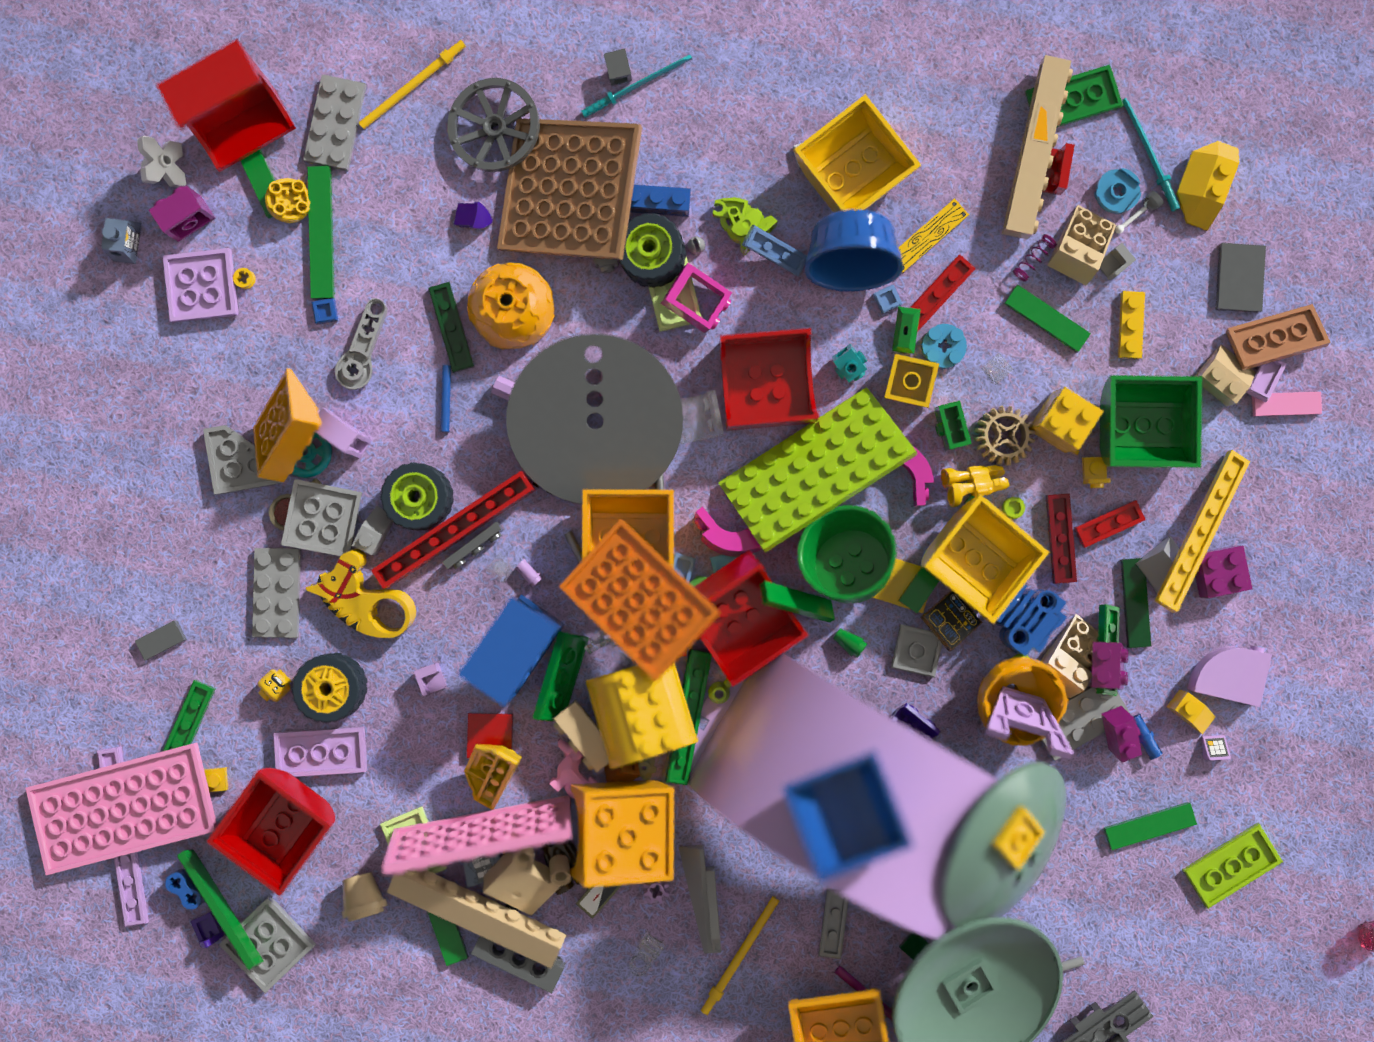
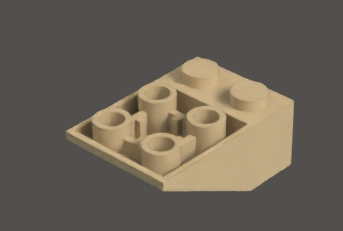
(1082, 245)
(1072, 655)

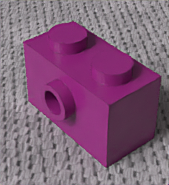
(1121, 734)

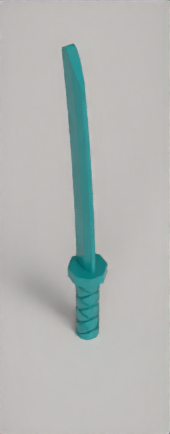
(611, 98)
(1163, 180)

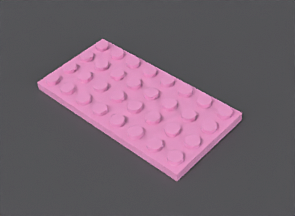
(121, 809)
(479, 835)

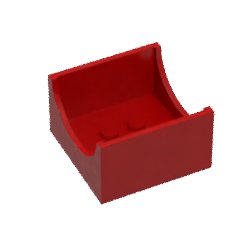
(227, 105)
(767, 379)
(746, 630)

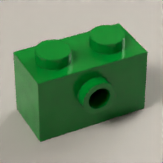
(952, 426)

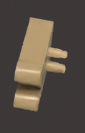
(525, 882)

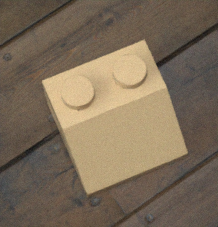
(1224, 377)

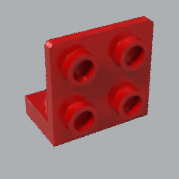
(1060, 169)

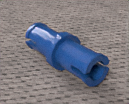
(1146, 739)

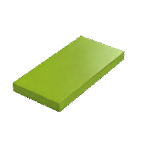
(1232, 865)

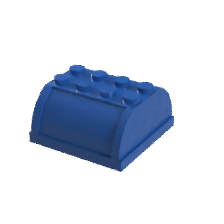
(847, 816)

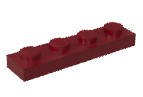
(1061, 538)

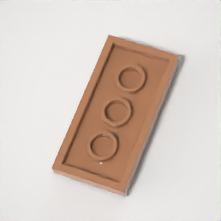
(1277, 337)

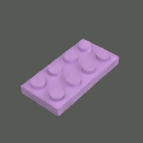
(321, 751)

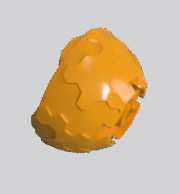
(524, 319)
(1028, 677)

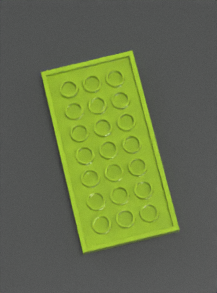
(817, 469)

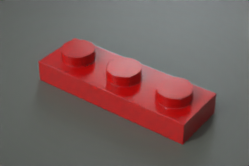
(1109, 523)

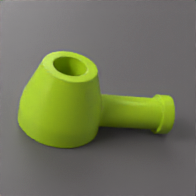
(724, 687)

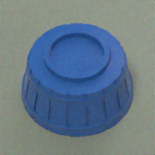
(853, 252)

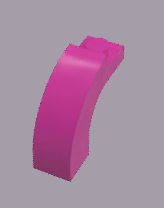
(921, 474)
(723, 541)

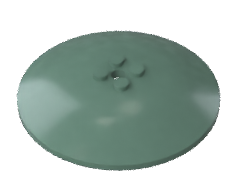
(976, 876)
(1012, 992)

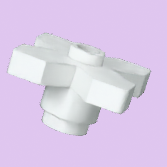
(161, 162)

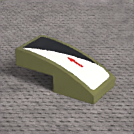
(595, 898)

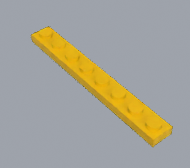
(1202, 531)

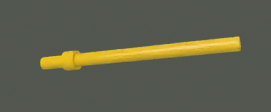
(445, 57)
(716, 992)

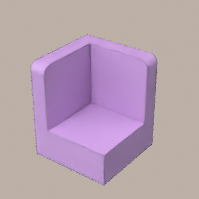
(430, 679)

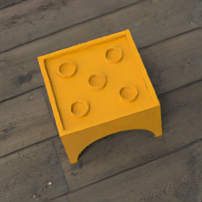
(624, 832)

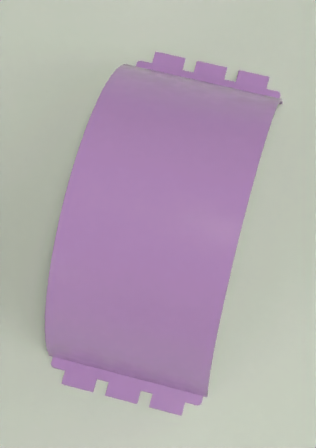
(795, 724)

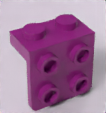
(1108, 665)

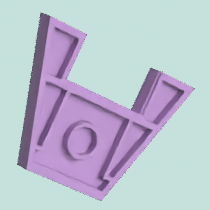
(1028, 714)

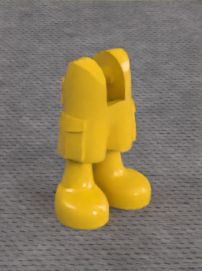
(977, 479)

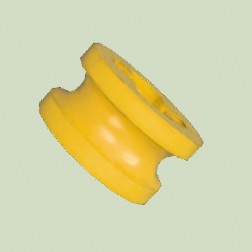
(238, 275)

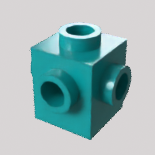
(846, 357)

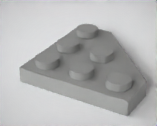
(232, 461)

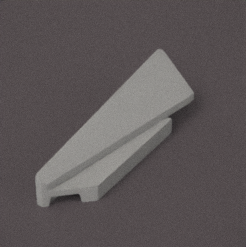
(703, 896)

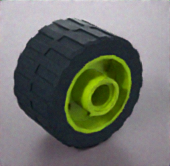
(663, 263)
(399, 494)

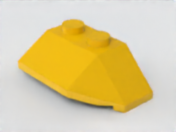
(1207, 183)
(490, 772)

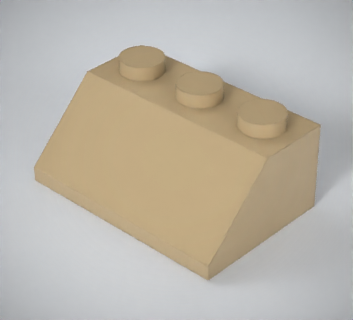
(583, 735)

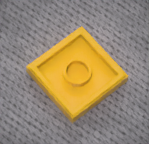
(1018, 837)

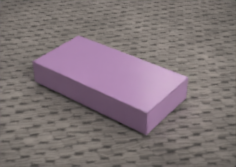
(1266, 380)

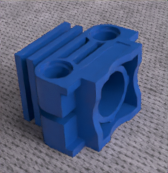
(1030, 620)

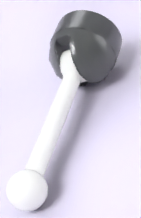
(1151, 202)

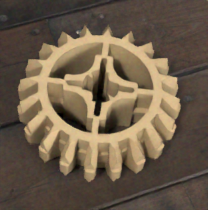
(997, 429)

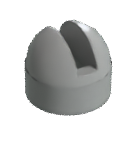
(691, 246)

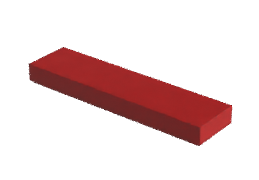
(942, 288)

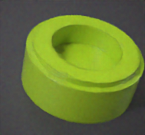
(1013, 507)

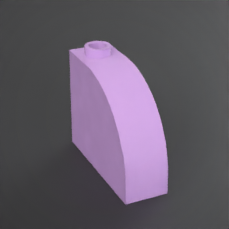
(342, 434)
(1232, 674)

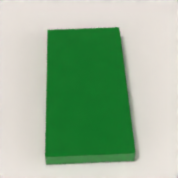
(1088, 95)
(560, 675)

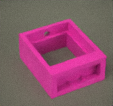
(672, 304)

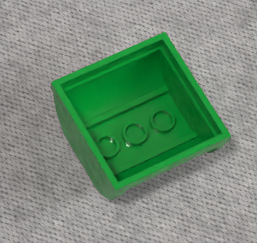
(1151, 421)

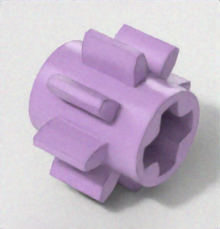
(656, 896)

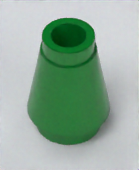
(850, 642)

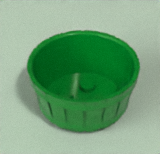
(847, 554)

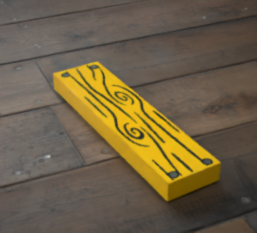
(931, 233)

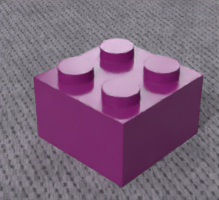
(181, 213)
(1223, 572)

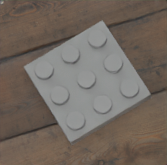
(321, 518)
(276, 939)

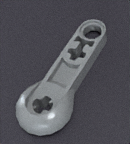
(361, 349)

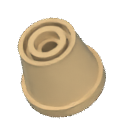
(361, 897)

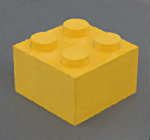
(911, 381)

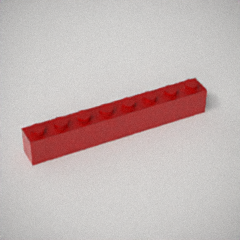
(453, 530)

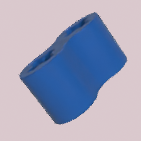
(185, 889)

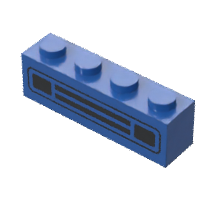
(660, 200)

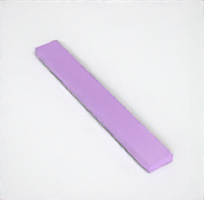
(127, 866)

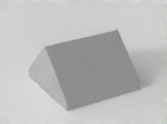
(1158, 562)

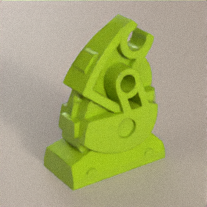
(741, 219)

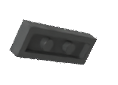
(474, 547)

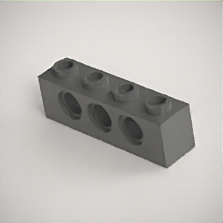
(524, 969)

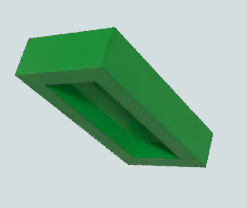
(906, 317)

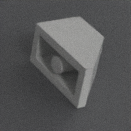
(373, 532)

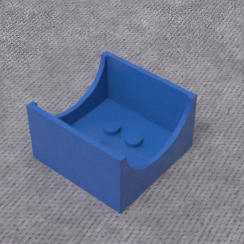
(511, 649)

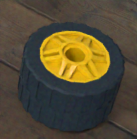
(312, 691)

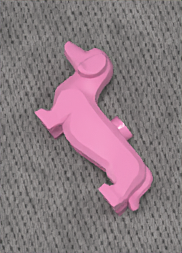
(568, 770)

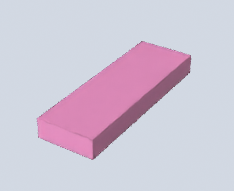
(1288, 404)

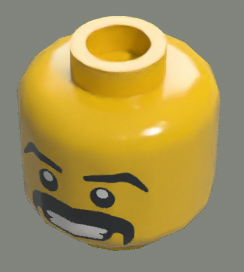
(274, 685)

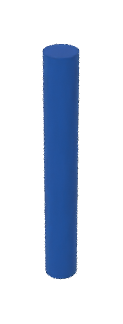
(445, 398)

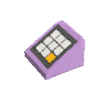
(1215, 748)

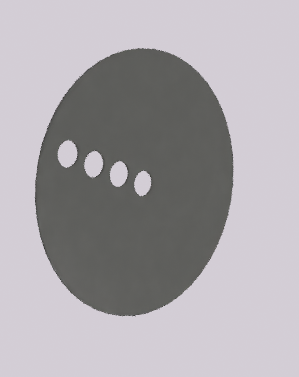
(551, 413)

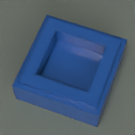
(324, 311)

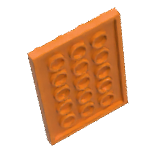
(639, 600)

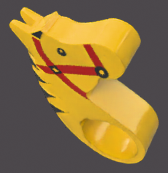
(346, 597)

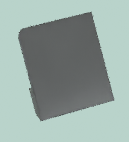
(618, 67)

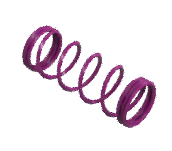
(1043, 238)

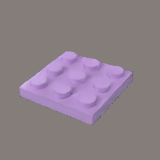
(200, 285)

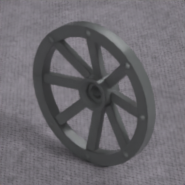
(491, 121)

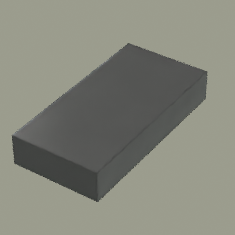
(160, 640)

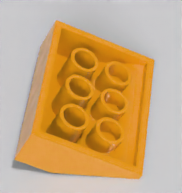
(284, 429)

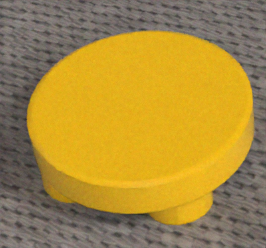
(287, 200)

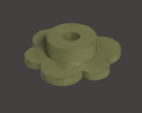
(646, 773)

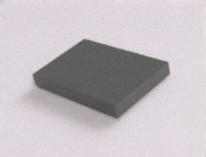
(1240, 277)

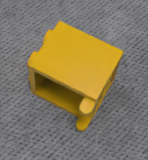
(1065, 420)

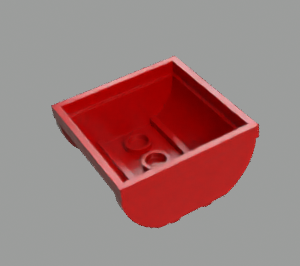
(273, 828)

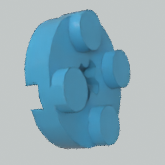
(1130, 189)
(955, 339)

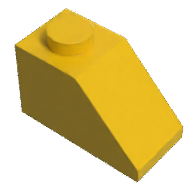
(1191, 710)

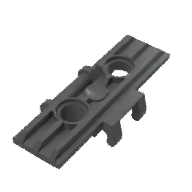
(1100, 1026)

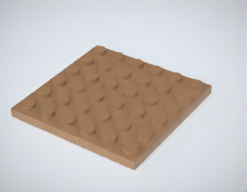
(571, 190)

